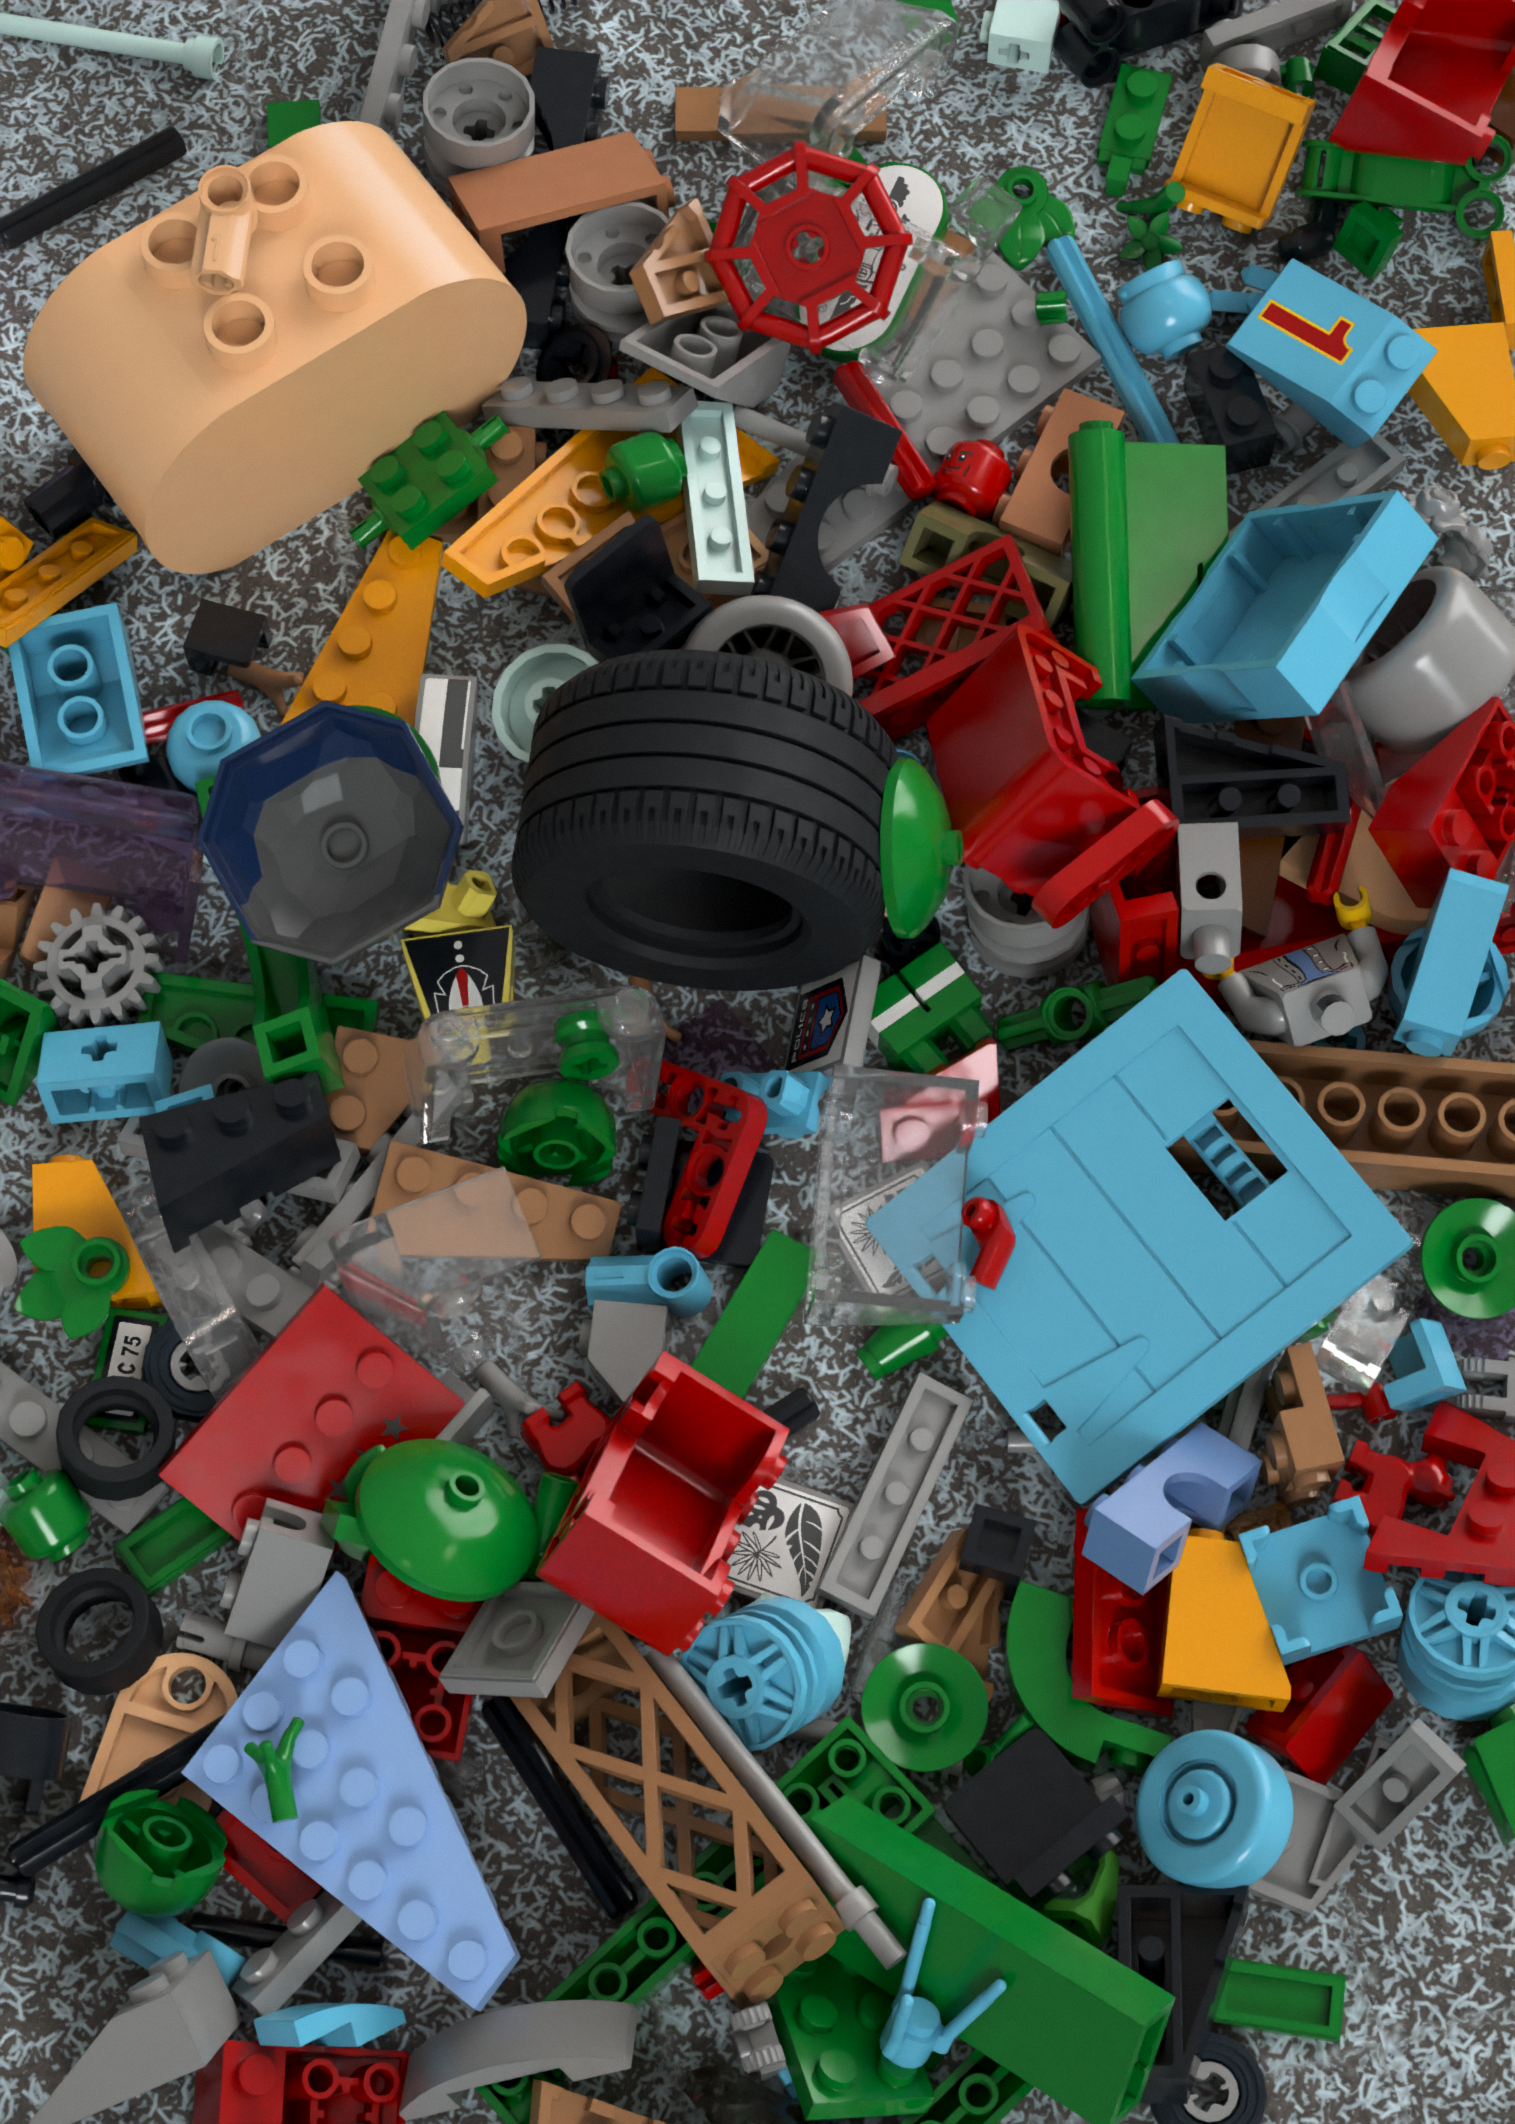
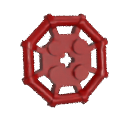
(776, 237)

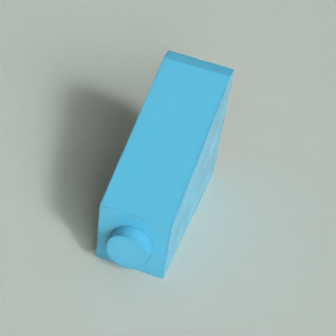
(1449, 963)

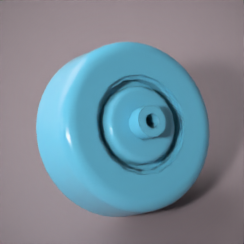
(1214, 1810)

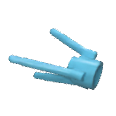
(915, 2022)

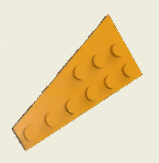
(564, 508)
(381, 635)

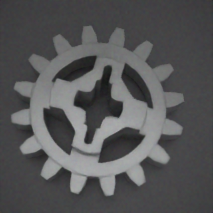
(81, 951)

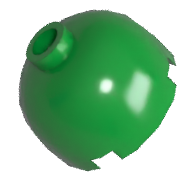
(558, 1127)
(158, 1854)

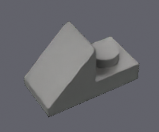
(1399, 1784)

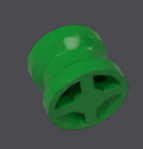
(584, 1046)

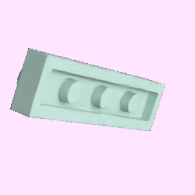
(715, 501)

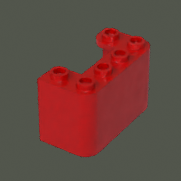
(1020, 764)
(661, 1506)

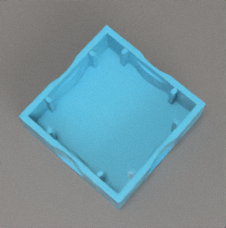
(1286, 610)

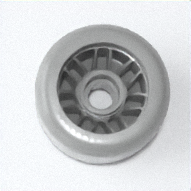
(777, 632)
(1432, 661)

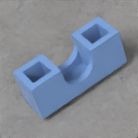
(1146, 1521)

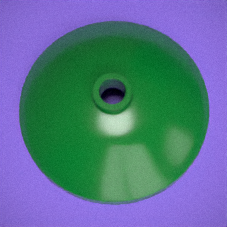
(915, 848)
(446, 1520)

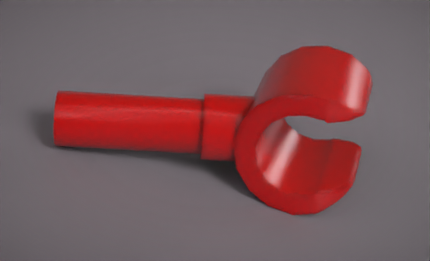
(1373, 1404)

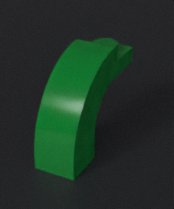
(1043, 1688)

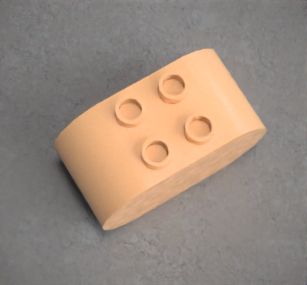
(269, 403)

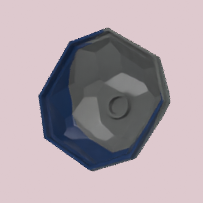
(330, 833)

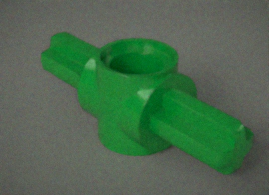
(1054, 1019)

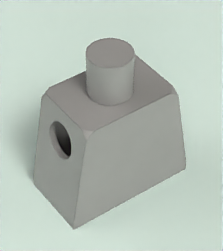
(1209, 912)

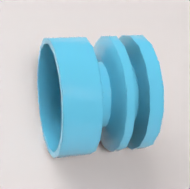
(787, 1656)
(1454, 1665)

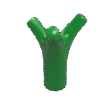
(1157, 203)
(276, 1771)

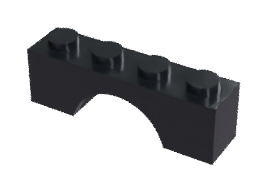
(842, 454)

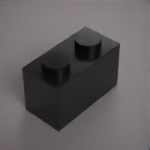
(1230, 408)

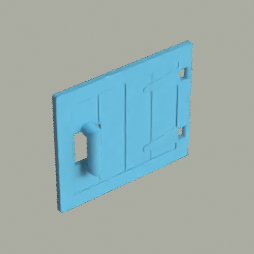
(1123, 1278)

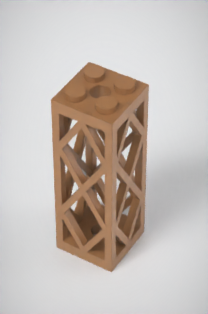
(767, 1929)

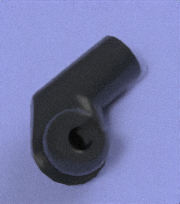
(1312, 238)
(154, 774)

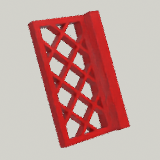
(908, 702)

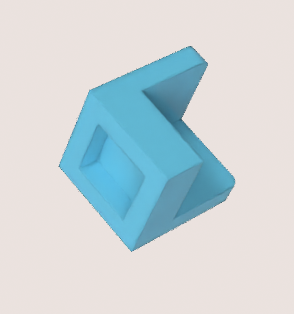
(1423, 1368)

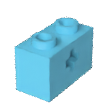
(104, 1072)

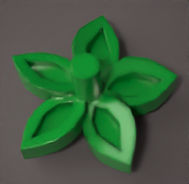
(1150, 240)

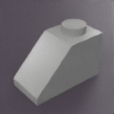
(624, 1343)

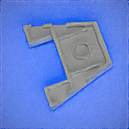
(1320, 1838)

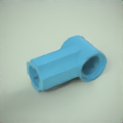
(647, 1280)
(151, 1939)

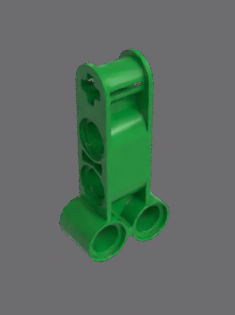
(1405, 183)

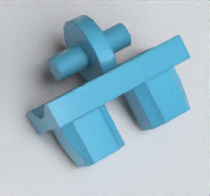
(788, 1096)

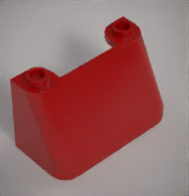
(1432, 82)

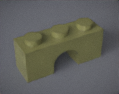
(947, 534)

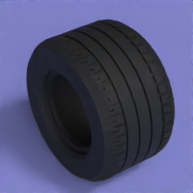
(704, 821)

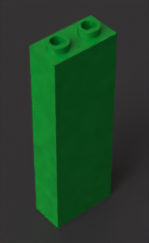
(1069, 2011)

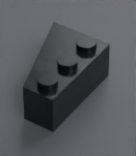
(1260, 786)
(235, 1149)
(1186, 1946)

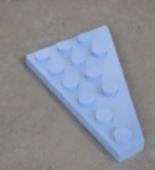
(364, 1796)

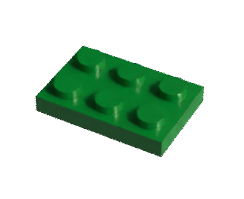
(831, 2044)

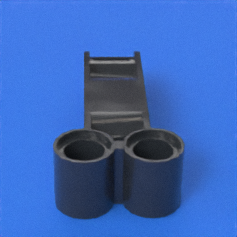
(1112, 30)

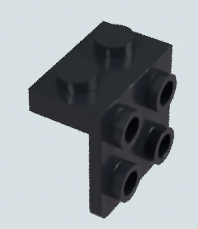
(631, 596)
(664, 1161)
(1034, 1818)

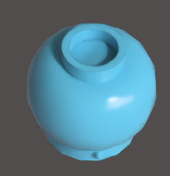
(1164, 311)
(204, 737)

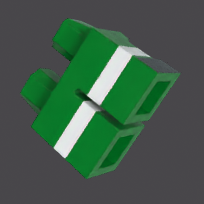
(924, 1008)

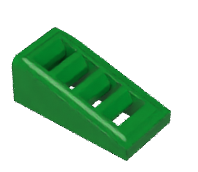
(1342, 67)

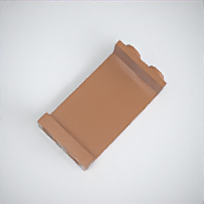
(556, 188)

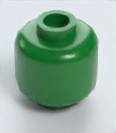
(643, 471)
(45, 1514)

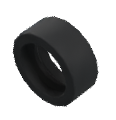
(108, 1395)
(124, 1664)

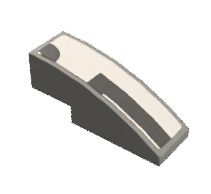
(448, 725)

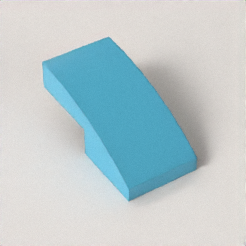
(327, 2024)

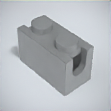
(281, 1573)

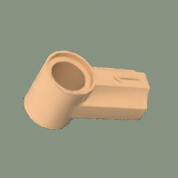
(223, 232)

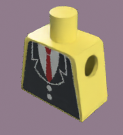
(461, 968)

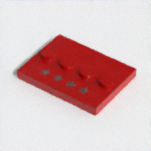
(306, 1415)

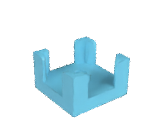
(1317, 1584)

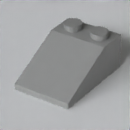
(712, 355)
(158, 2035)

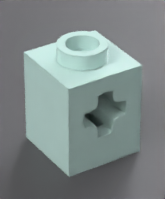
(1021, 32)

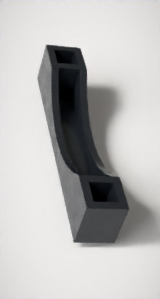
(567, 97)

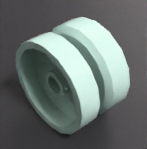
(527, 686)

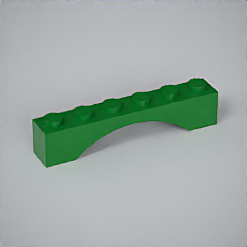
(288, 1008)

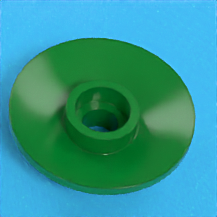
(1488, 1231)
(919, 1673)

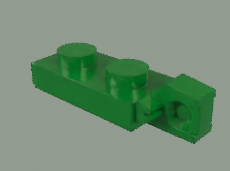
(1132, 125)

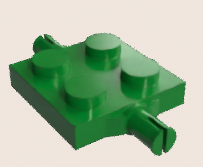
(428, 480)

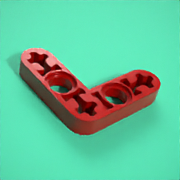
(1131, 853)
(716, 1139)

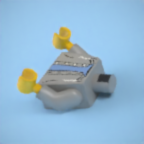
(1315, 988)

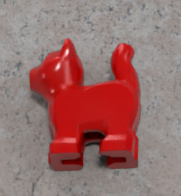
(572, 1443)
(1391, 1480)

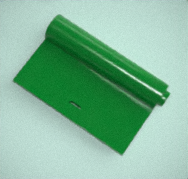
(1137, 536)

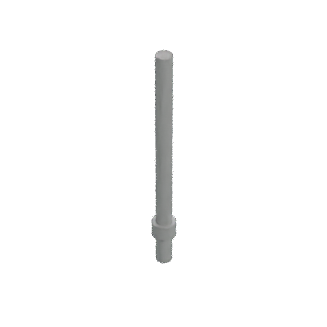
(852, 1903)

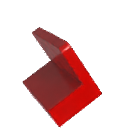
(1329, 1711)

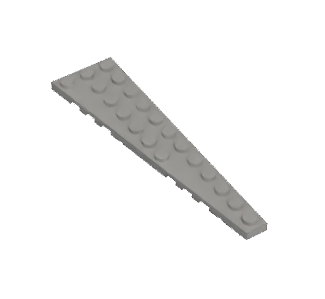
(975, 383)

